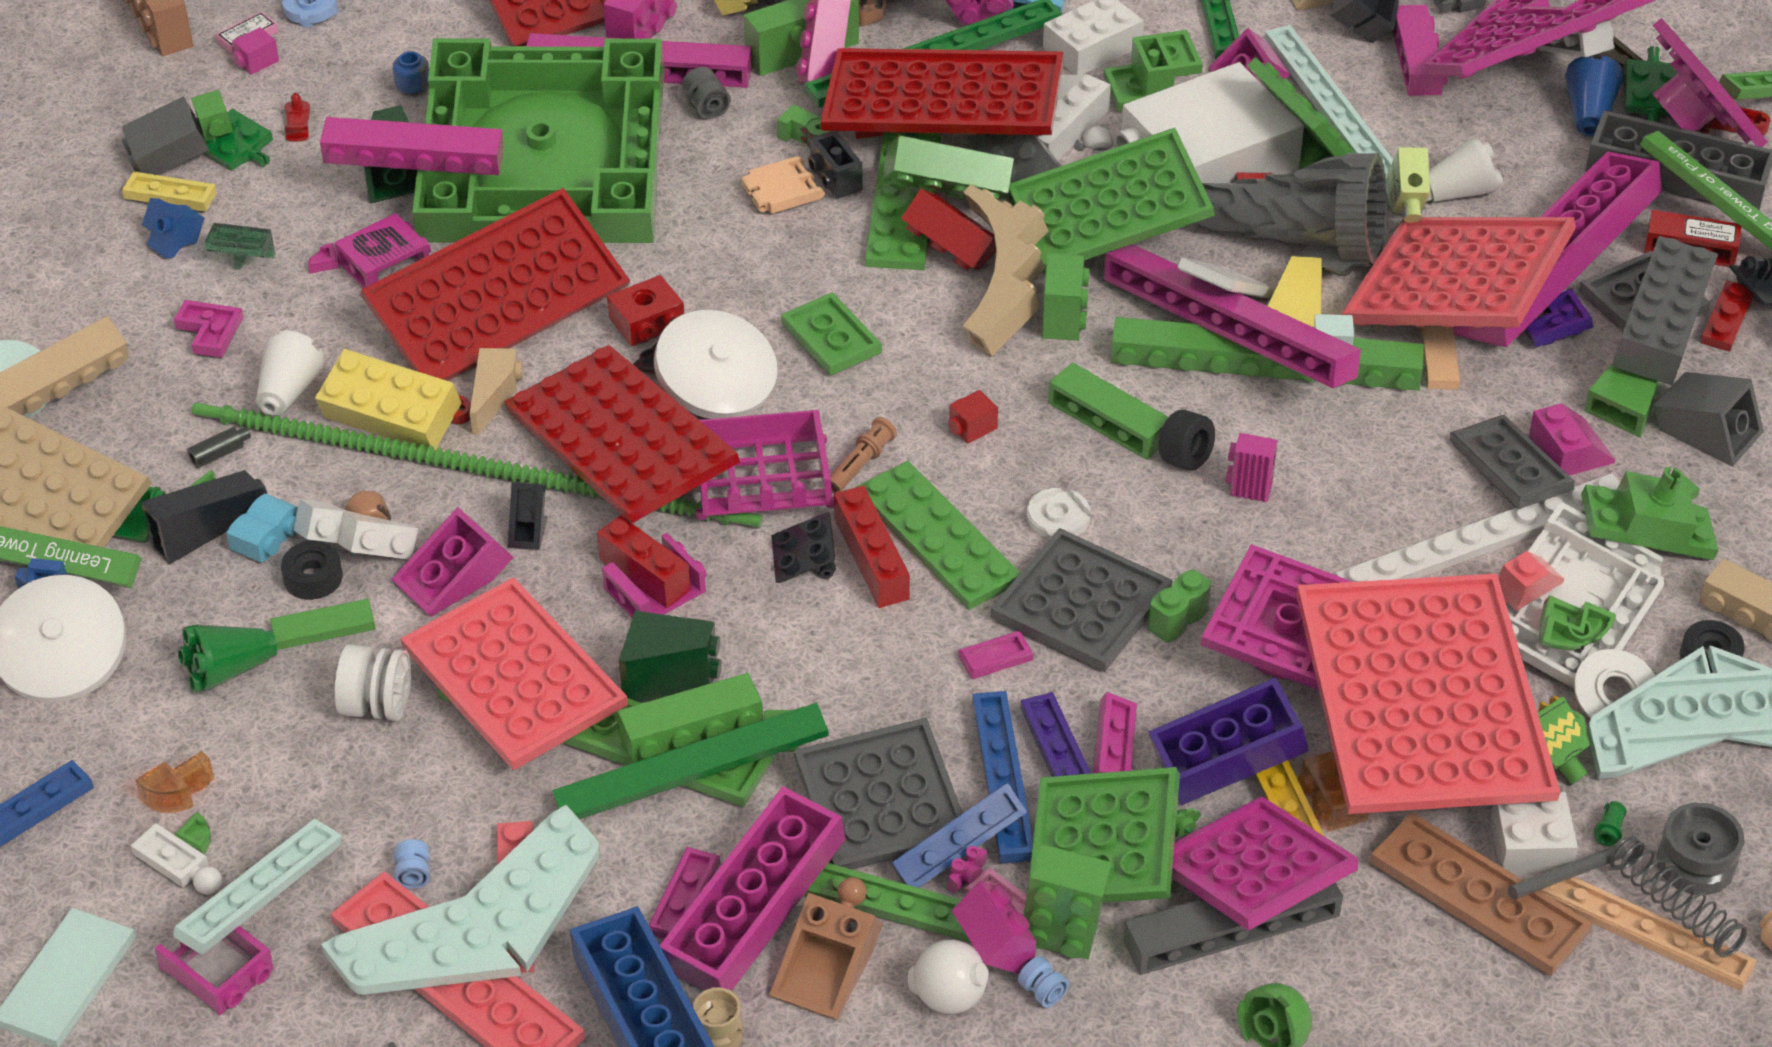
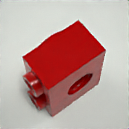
(644, 309)

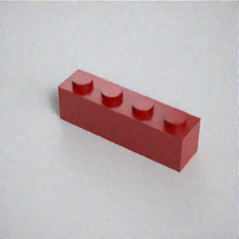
(871, 546)

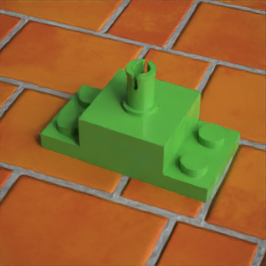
(1651, 514)

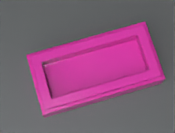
(995, 655)

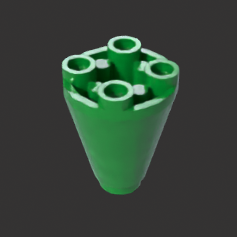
(222, 653)

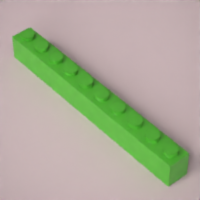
(1199, 349)

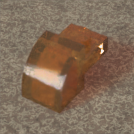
(171, 789)

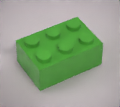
(1066, 900)

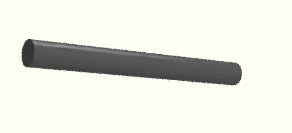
(1562, 873)

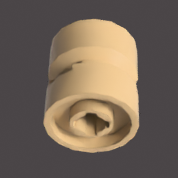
(721, 1016)

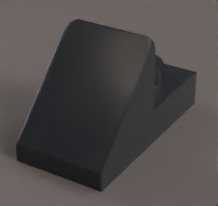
(527, 515)

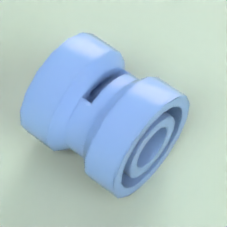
(412, 863)
(1043, 981)

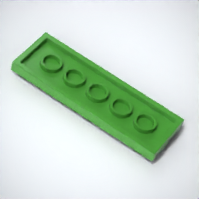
(940, 535)

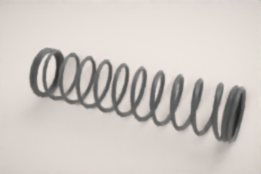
(1636, 857)

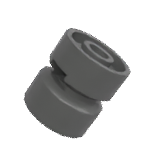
(706, 93)

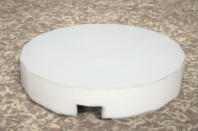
(1048, 514)

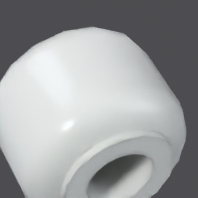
(1097, 138)

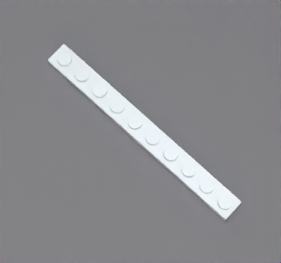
(1469, 540)

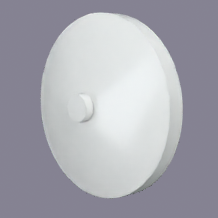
(715, 364)
(59, 638)

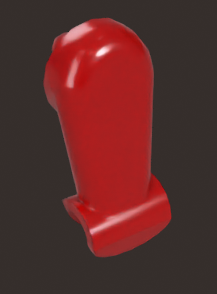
(297, 118)

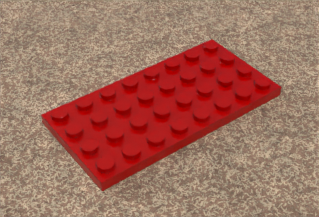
(943, 91)
(495, 287)
(621, 433)

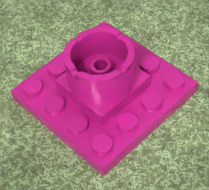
(1694, 93)
(1262, 617)

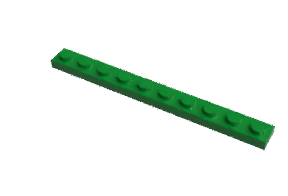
(970, 37)

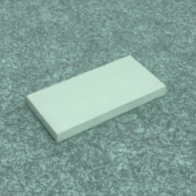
(65, 977)

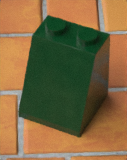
(385, 182)
(667, 656)

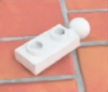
(176, 860)

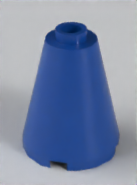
(1592, 89)

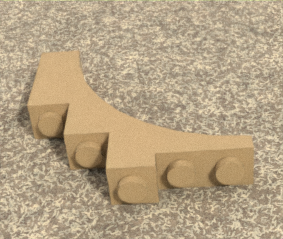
(1011, 295)

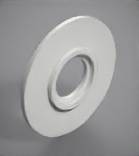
(1601, 666)

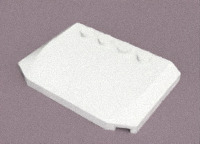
(1619, 573)

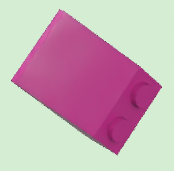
(451, 564)

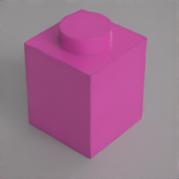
(255, 51)

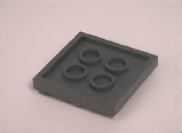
(1617, 289)

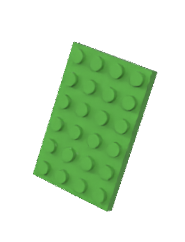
(1116, 197)

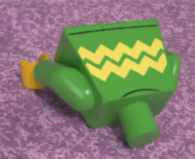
(1564, 736)

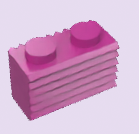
(1252, 467)

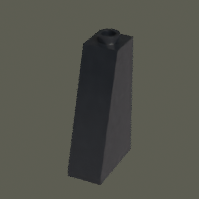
(198, 513)

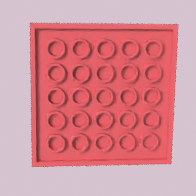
(1460, 271)

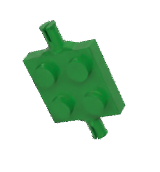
(1642, 80)
(241, 144)

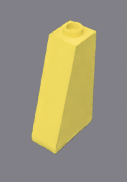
(1299, 289)

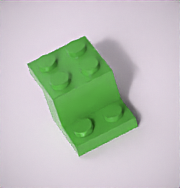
(1153, 66)

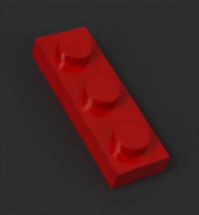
(1727, 316)

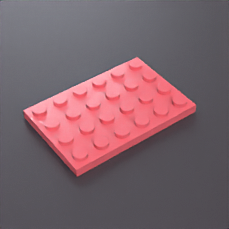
(514, 673)

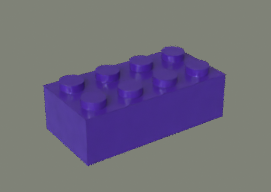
(1230, 740)

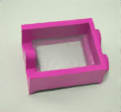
(222, 972)

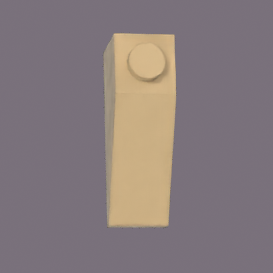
(493, 384)

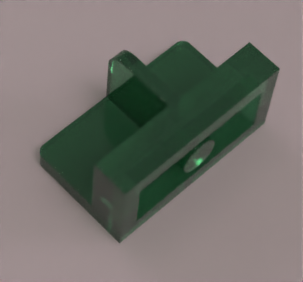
(240, 242)

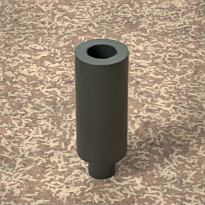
(217, 446)

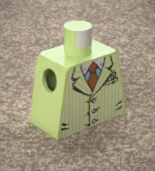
(1409, 182)

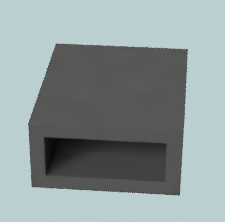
(164, 138)

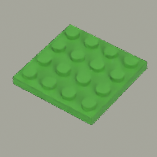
(1314, 122)
(1114, 819)

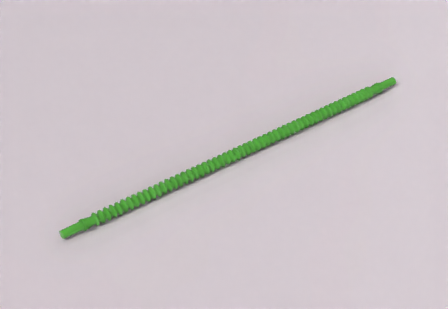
(229, 415)

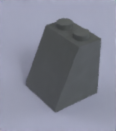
(1711, 414)

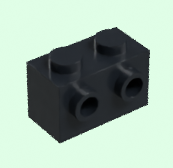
(835, 164)

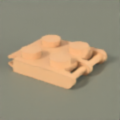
(781, 186)

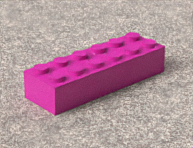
(753, 891)

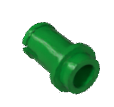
(1609, 830)

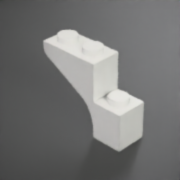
(354, 531)

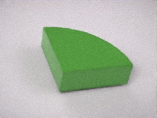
(195, 833)

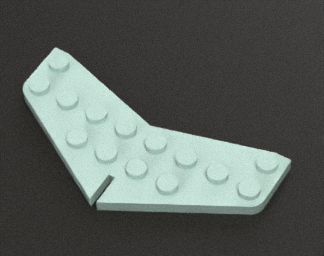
(1684, 712)
(470, 935)

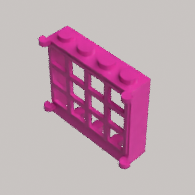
(769, 430)

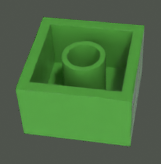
(1065, 297)

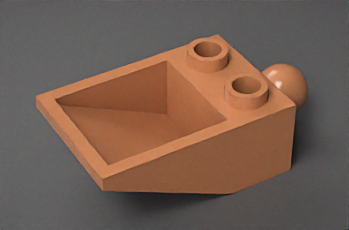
(823, 955)

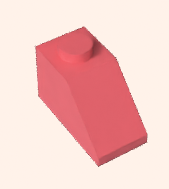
(1527, 579)

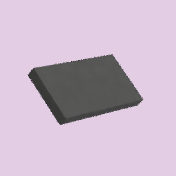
(1512, 461)

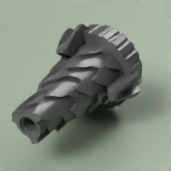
(1328, 206)

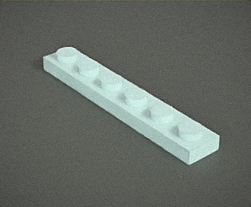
(257, 886)

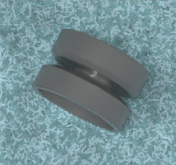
(1701, 846)

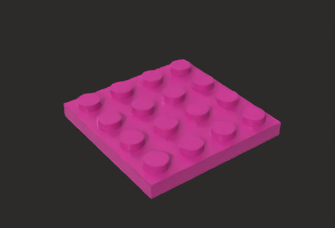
(1258, 862)

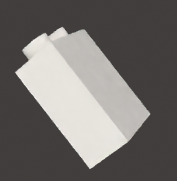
(1223, 122)

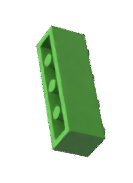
(1107, 410)
(689, 716)

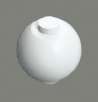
(949, 977)

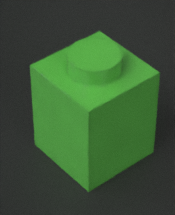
(212, 114)

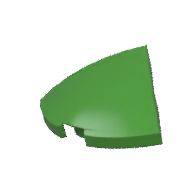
(1572, 627)

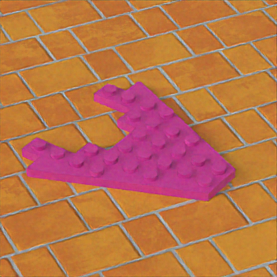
(1518, 28)

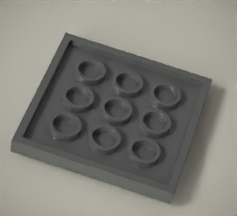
(1080, 599)
(885, 788)

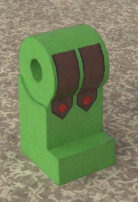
(799, 125)

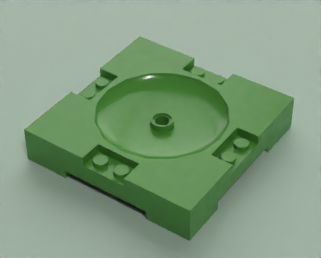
(566, 122)

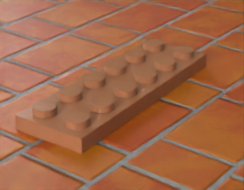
(1477, 893)

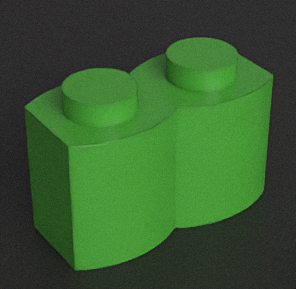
(1179, 605)

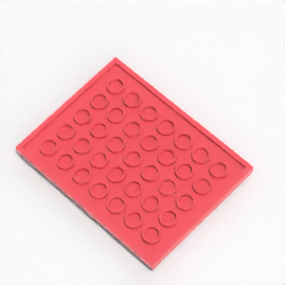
(1425, 694)

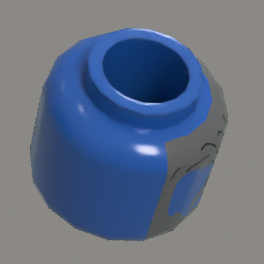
(411, 72)

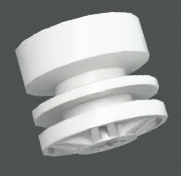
(372, 682)

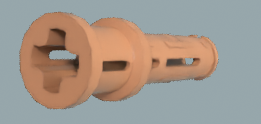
(867, 447)

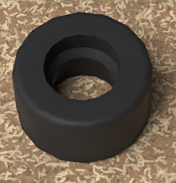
(1186, 439)

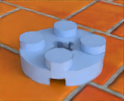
(309, 13)

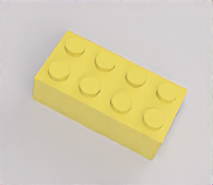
(388, 399)

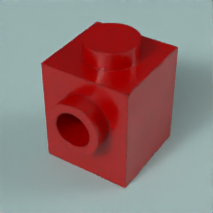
(973, 416)

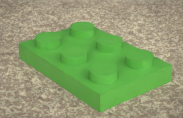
(831, 333)

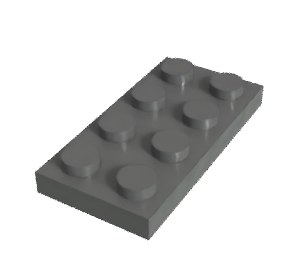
(1028, 151)

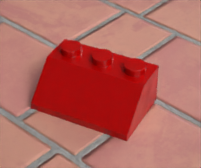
(950, 230)

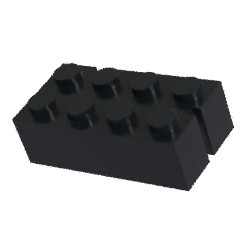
(1368, 17)

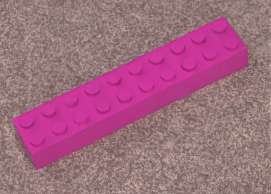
(1602, 207)

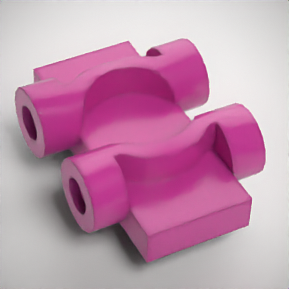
(967, 870)

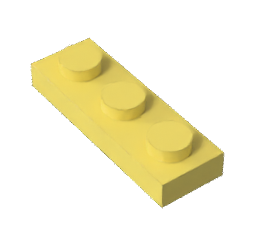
(171, 190)

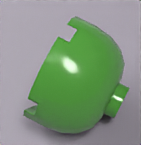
(1275, 1012)

